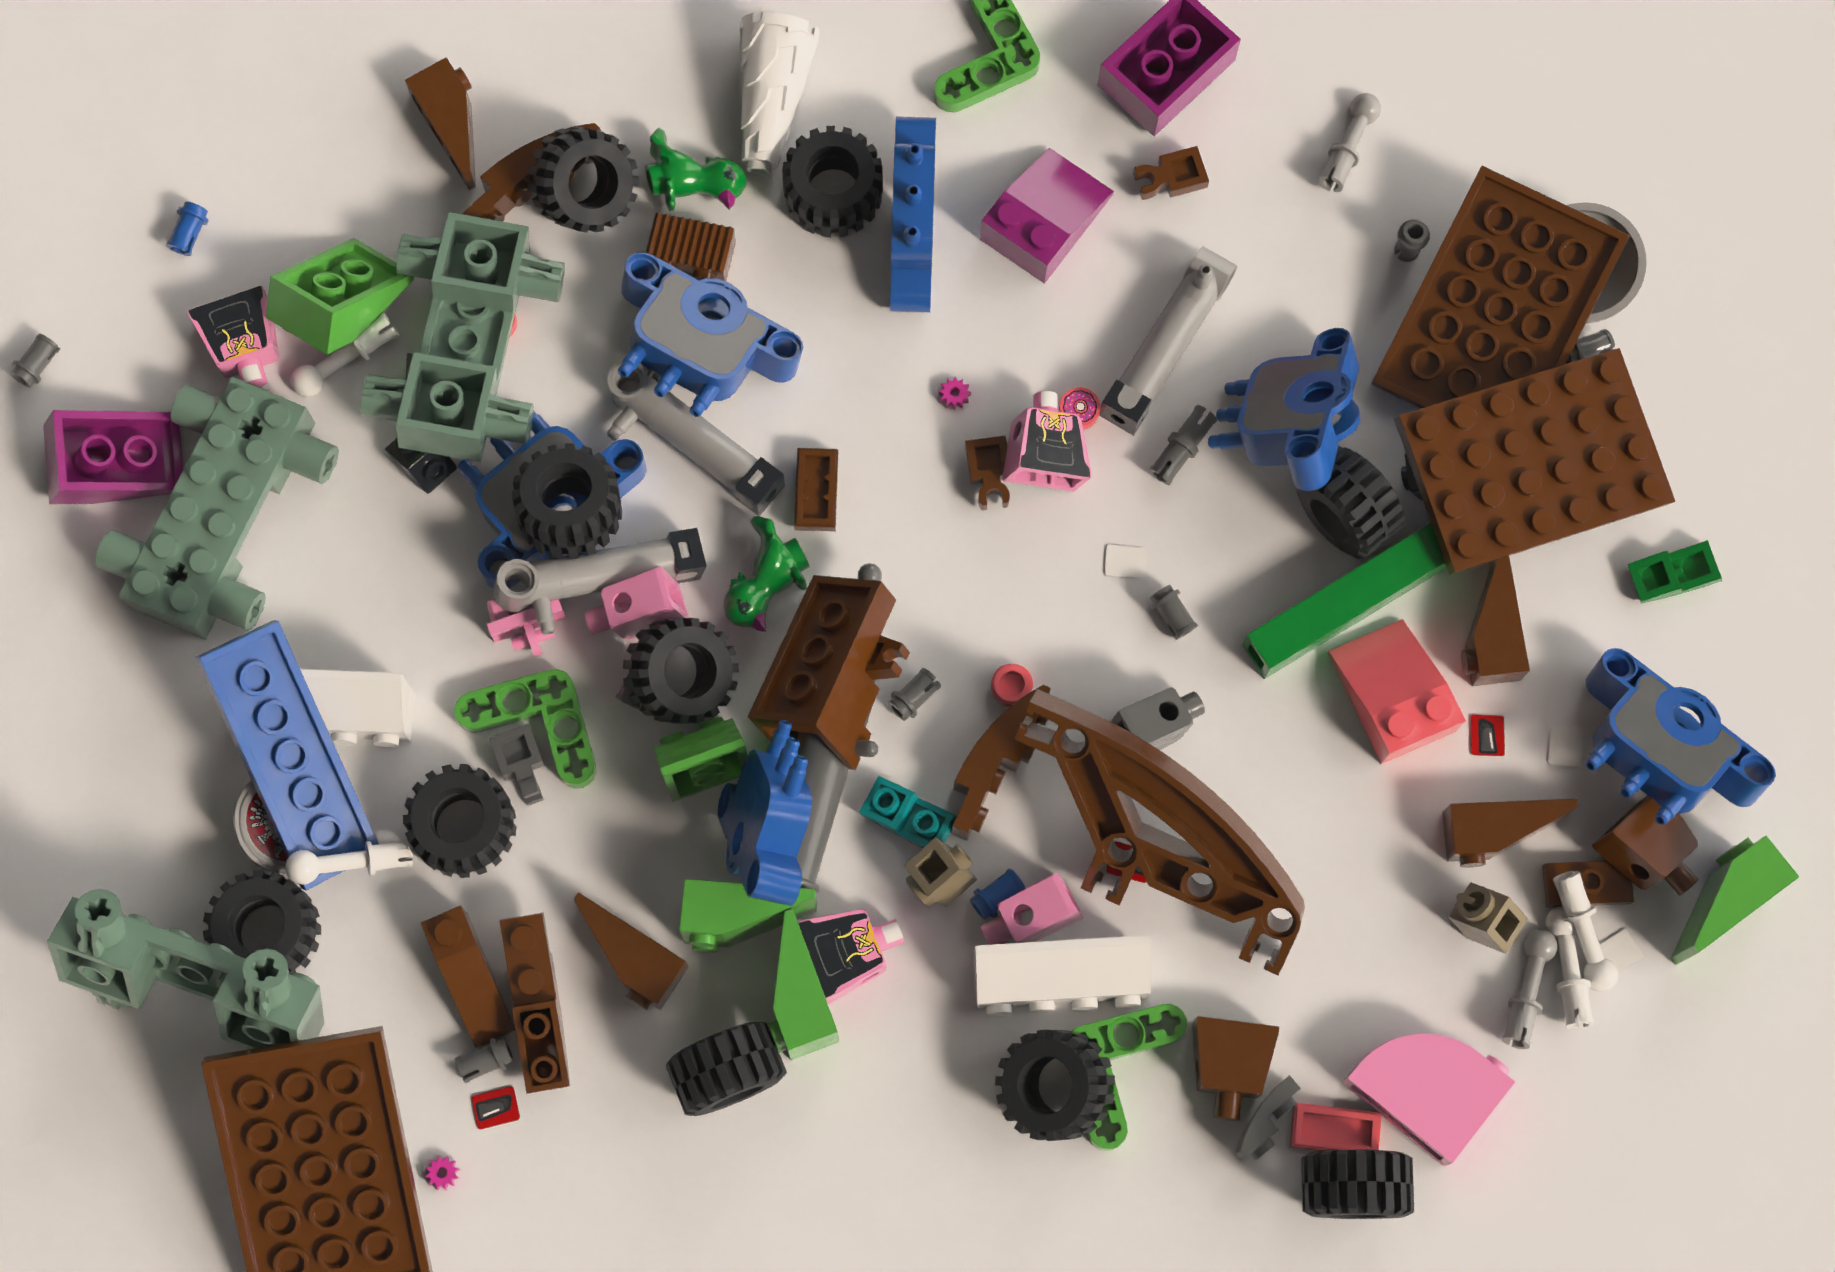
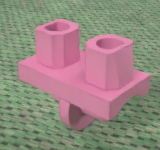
(508, 624)

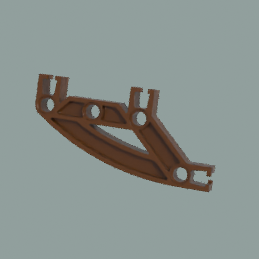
(1120, 767)

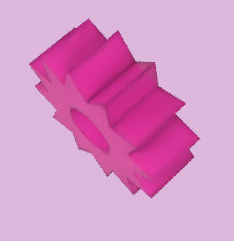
(954, 386)
(451, 1173)

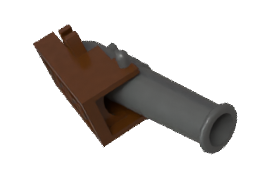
(827, 691)

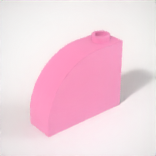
(1431, 1090)

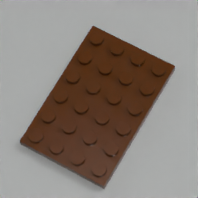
(1500, 294)
(1534, 460)
(317, 1156)

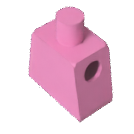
(637, 603)
(1051, 907)

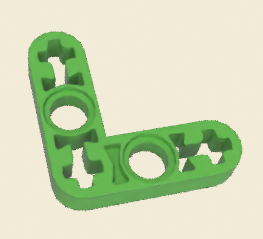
(1000, 60)
(551, 709)
(1103, 1035)

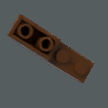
(507, 181)
(981, 767)
(535, 1003)

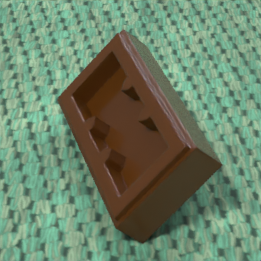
(816, 489)
(1600, 880)

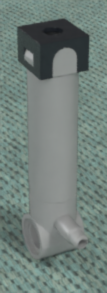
(1166, 342)
(751, 479)
(563, 578)

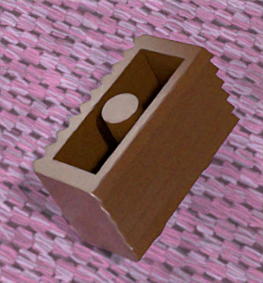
(692, 246)

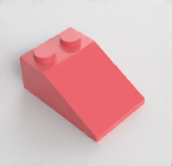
(1396, 691)

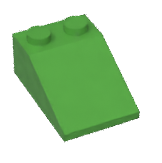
(334, 294)
(701, 758)
(1742, 884)
(723, 914)
(799, 1004)

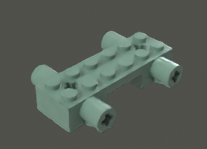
(454, 379)
(216, 507)
(124, 955)

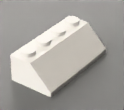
(363, 705)
(1062, 974)

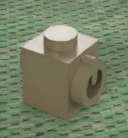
(939, 873)
(1487, 917)

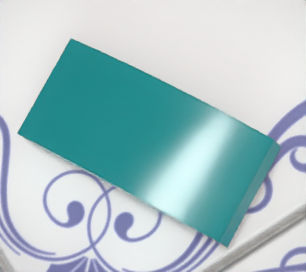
(906, 814)

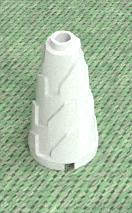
(772, 80)

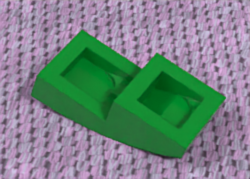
(1674, 572)

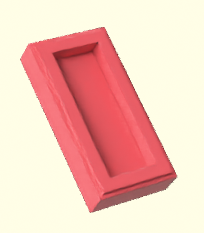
(1334, 1128)

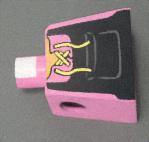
(238, 334)
(1047, 447)
(848, 949)

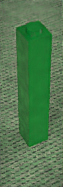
(1345, 602)

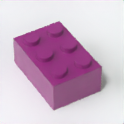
(1168, 63)

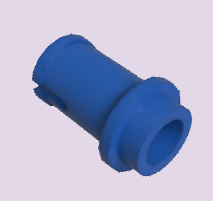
(187, 228)
(1002, 888)

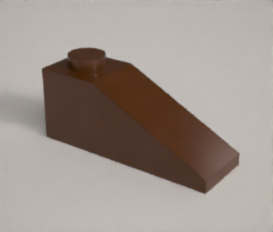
(446, 107)
(1496, 641)
(1488, 828)
(639, 962)
(468, 975)

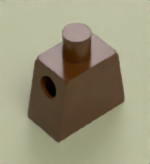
(1649, 850)
(1232, 1061)

